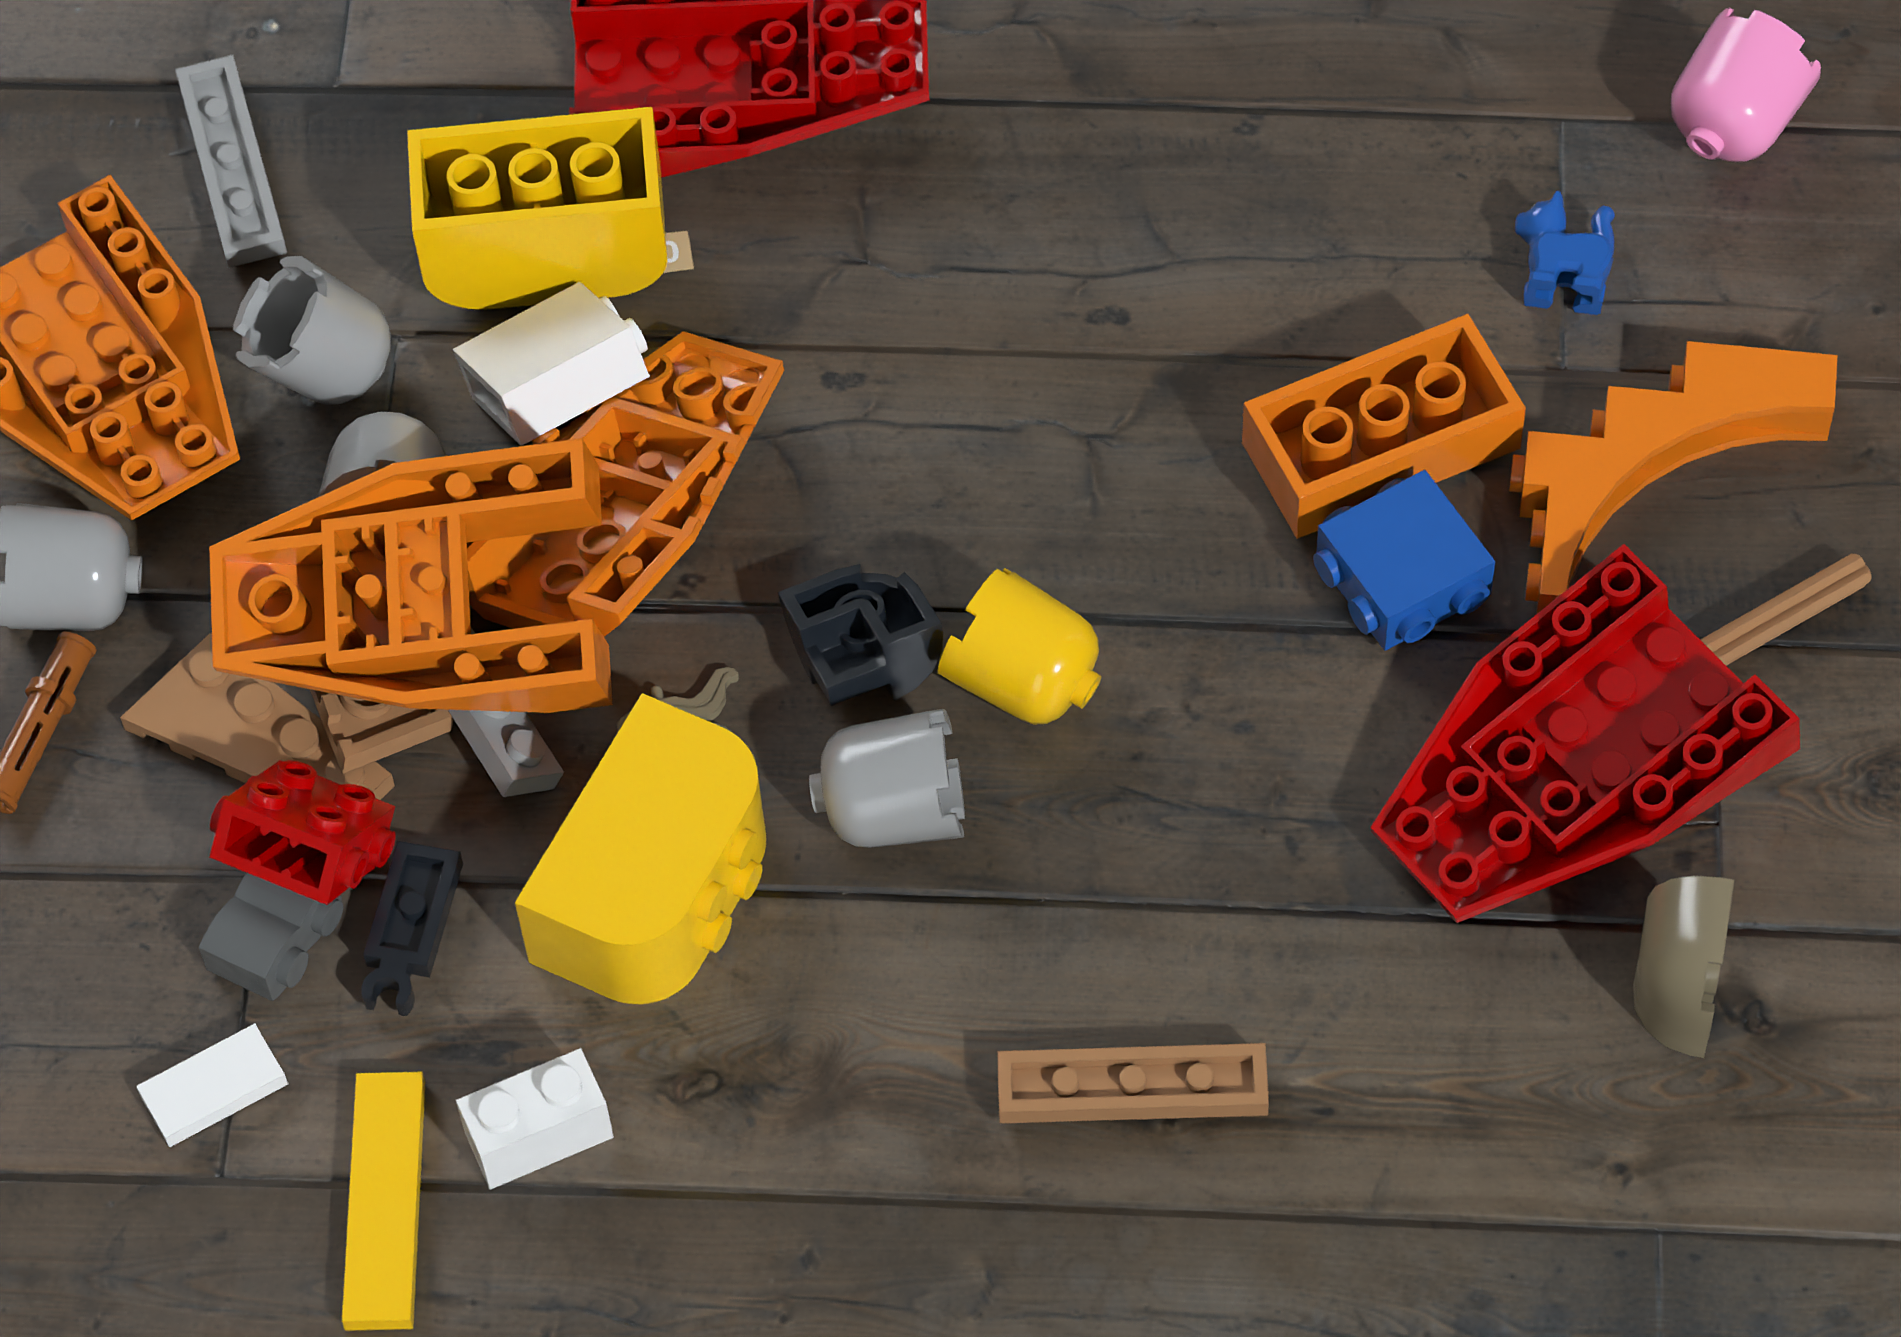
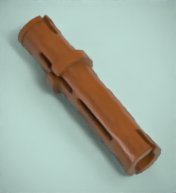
(47, 700)

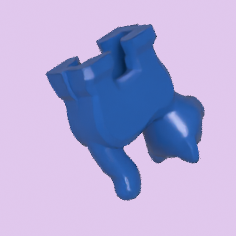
(1564, 258)

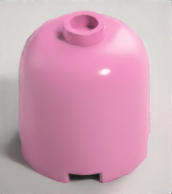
(1742, 86)

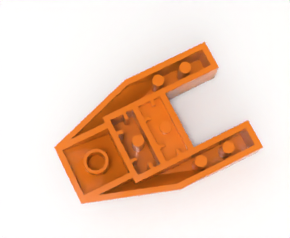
(374, 587)

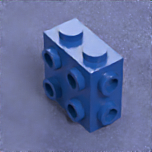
(1403, 560)

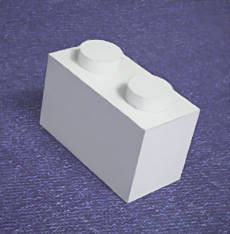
(535, 1118)

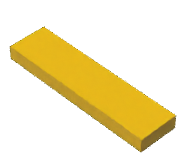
(384, 1201)

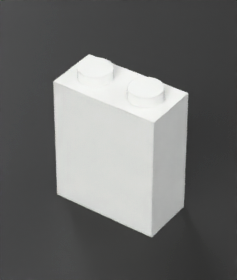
(552, 362)

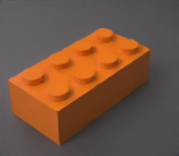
(1382, 417)

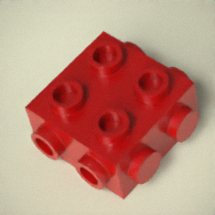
(303, 831)

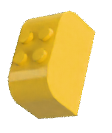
(537, 207)
(648, 859)

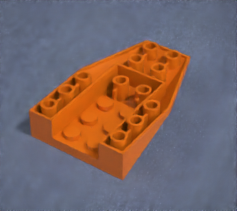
(111, 359)

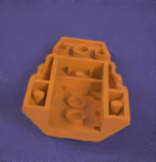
(661, 468)

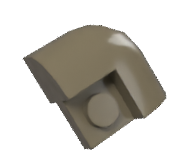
(1682, 960)

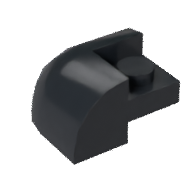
(862, 632)

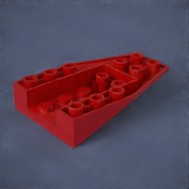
(748, 71)
(1578, 746)

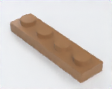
(1132, 1083)

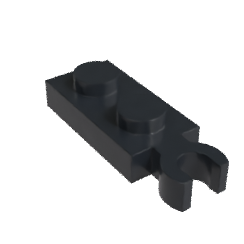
(409, 921)

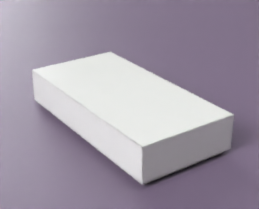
(212, 1085)

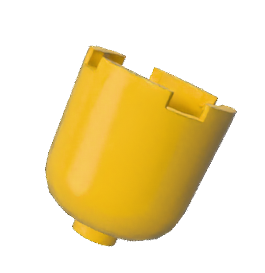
(1023, 651)

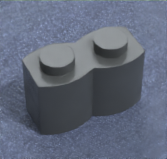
(265, 936)

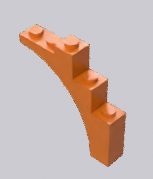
(1712, 404)

